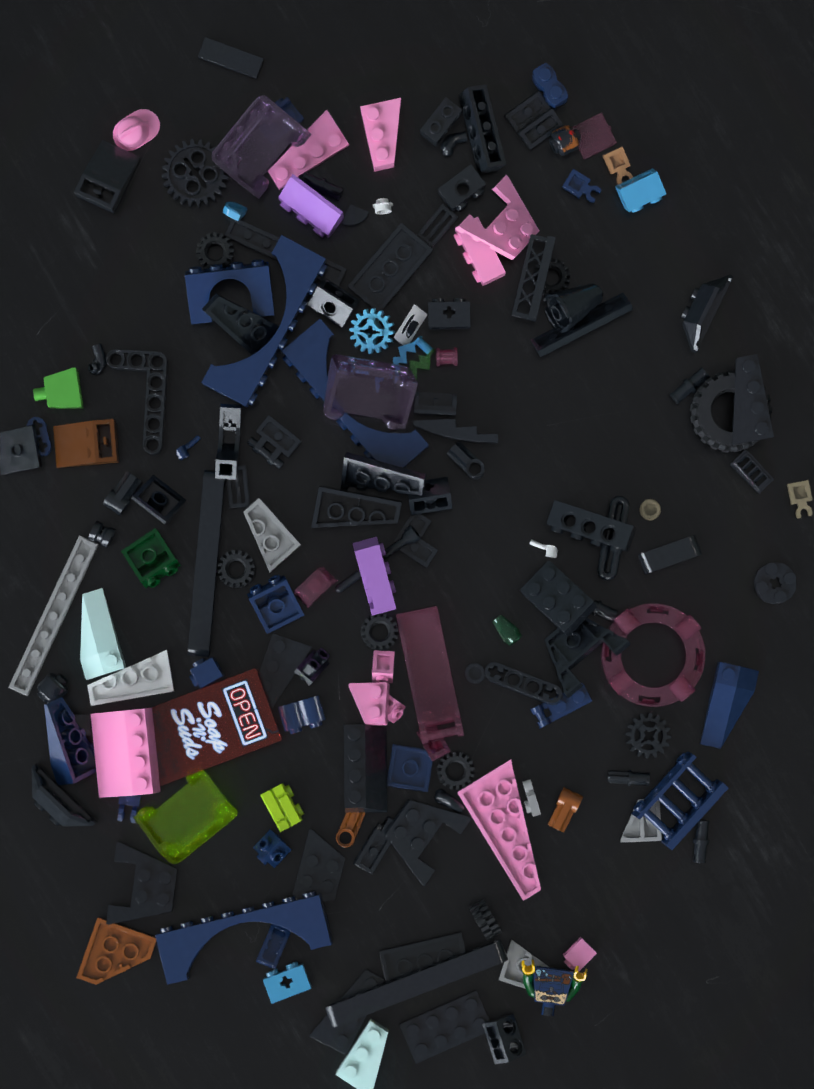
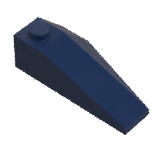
(728, 698)
(69, 749)

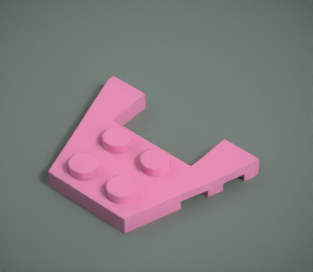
(510, 229)

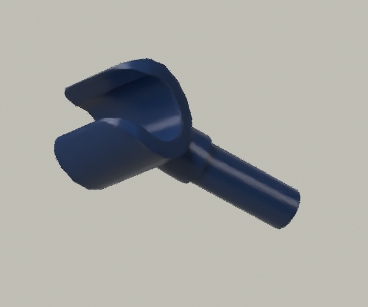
(182, 452)

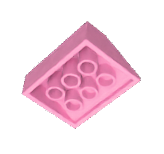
(125, 753)

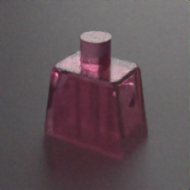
(315, 586)

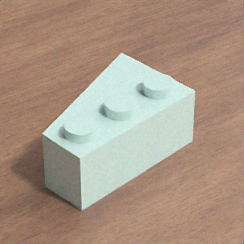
(364, 1057)

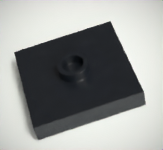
(19, 450)

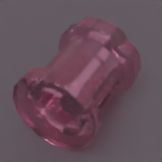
(446, 357)

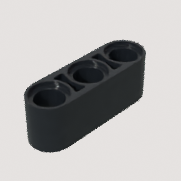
(670, 554)

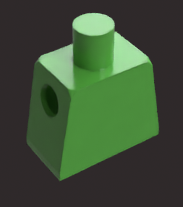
(61, 390)

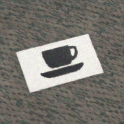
(410, 325)

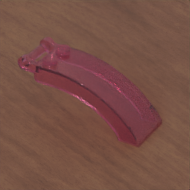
(429, 673)

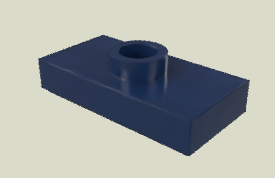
(273, 946)

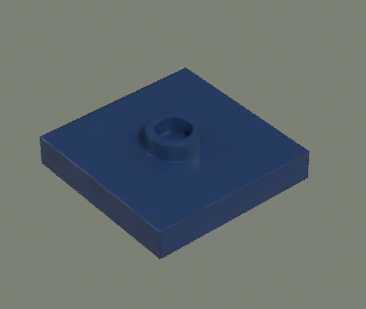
(409, 768)

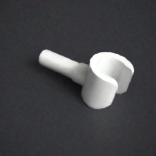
(551, 551)

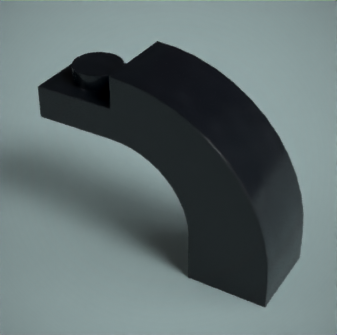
(229, 442)

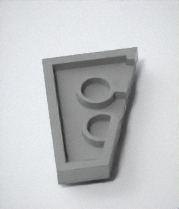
(270, 534)
(512, 968)

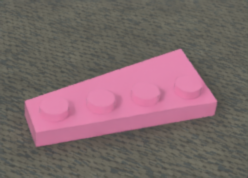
(320, 146)

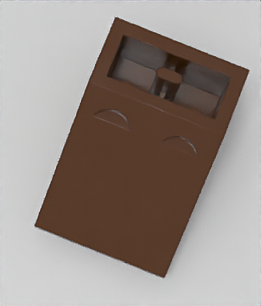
(86, 443)

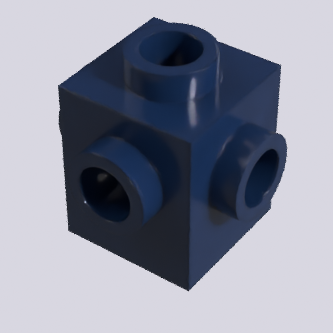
(271, 849)

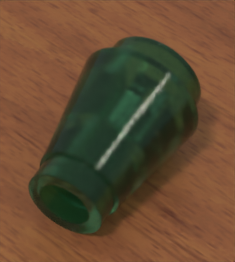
(509, 632)

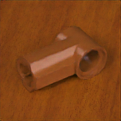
(566, 805)
(350, 824)

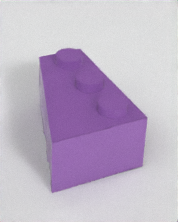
(374, 575)

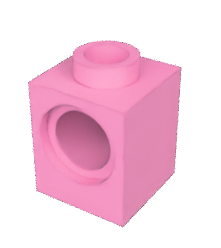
(579, 954)

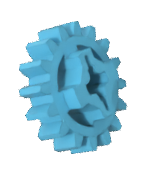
(372, 322)

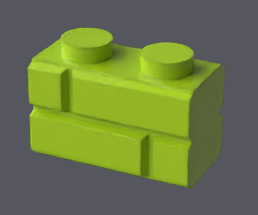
(282, 807)

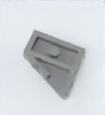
(642, 829)

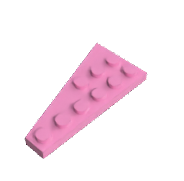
(500, 817)

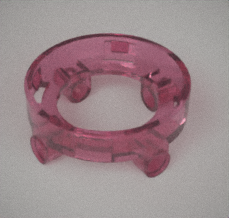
(684, 684)

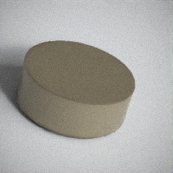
(650, 509)

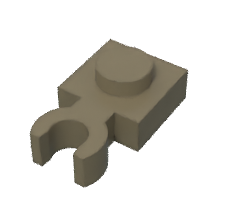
(800, 494)

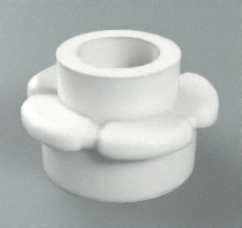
(382, 206)

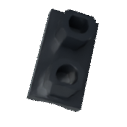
(313, 666)

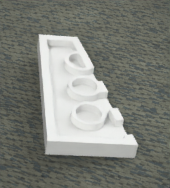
(139, 680)

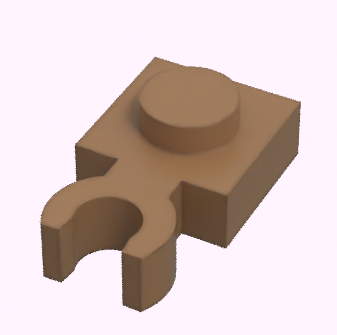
(618, 162)

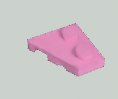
(372, 701)

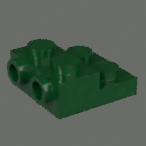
(151, 559)

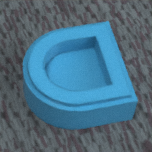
(234, 210)

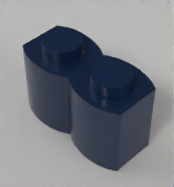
(546, 82)
(302, 713)

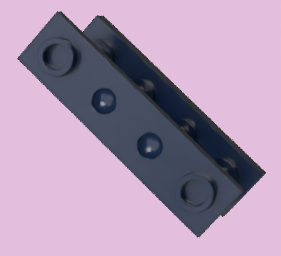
(685, 820)

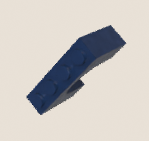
(255, 276)

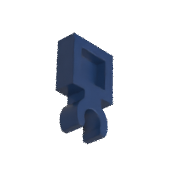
(578, 184)

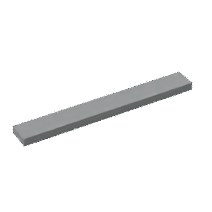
(53, 615)

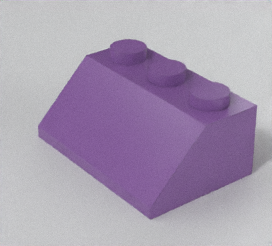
(310, 207)

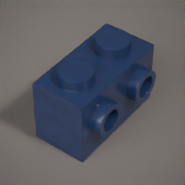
(205, 672)

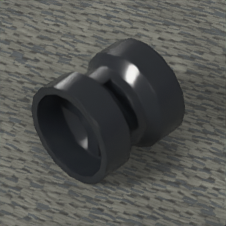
(102, 534)

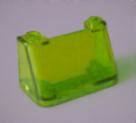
(187, 818)

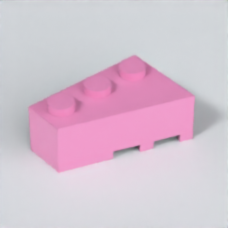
(381, 131)

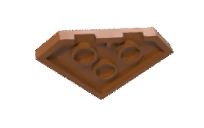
(113, 951)

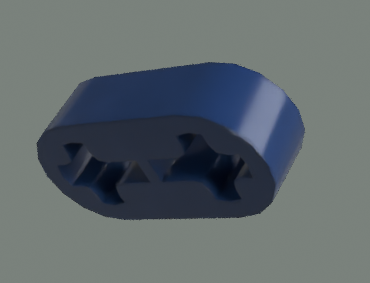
(44, 434)

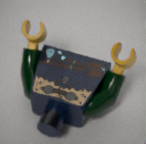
(551, 985)

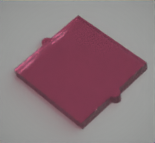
(595, 136)

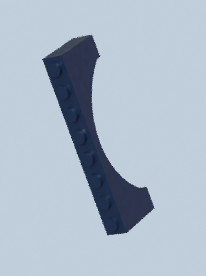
(309, 357)
(241, 379)
(301, 916)

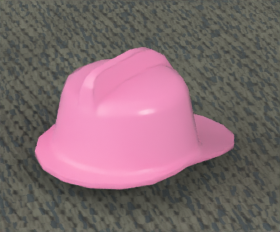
(136, 129)

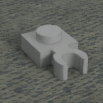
(531, 804)

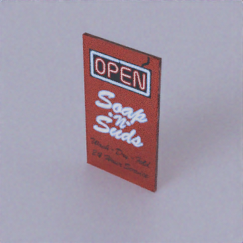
(212, 726)

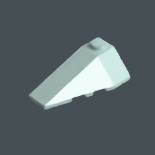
(99, 642)

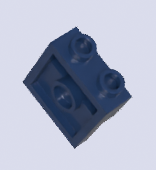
(275, 603)

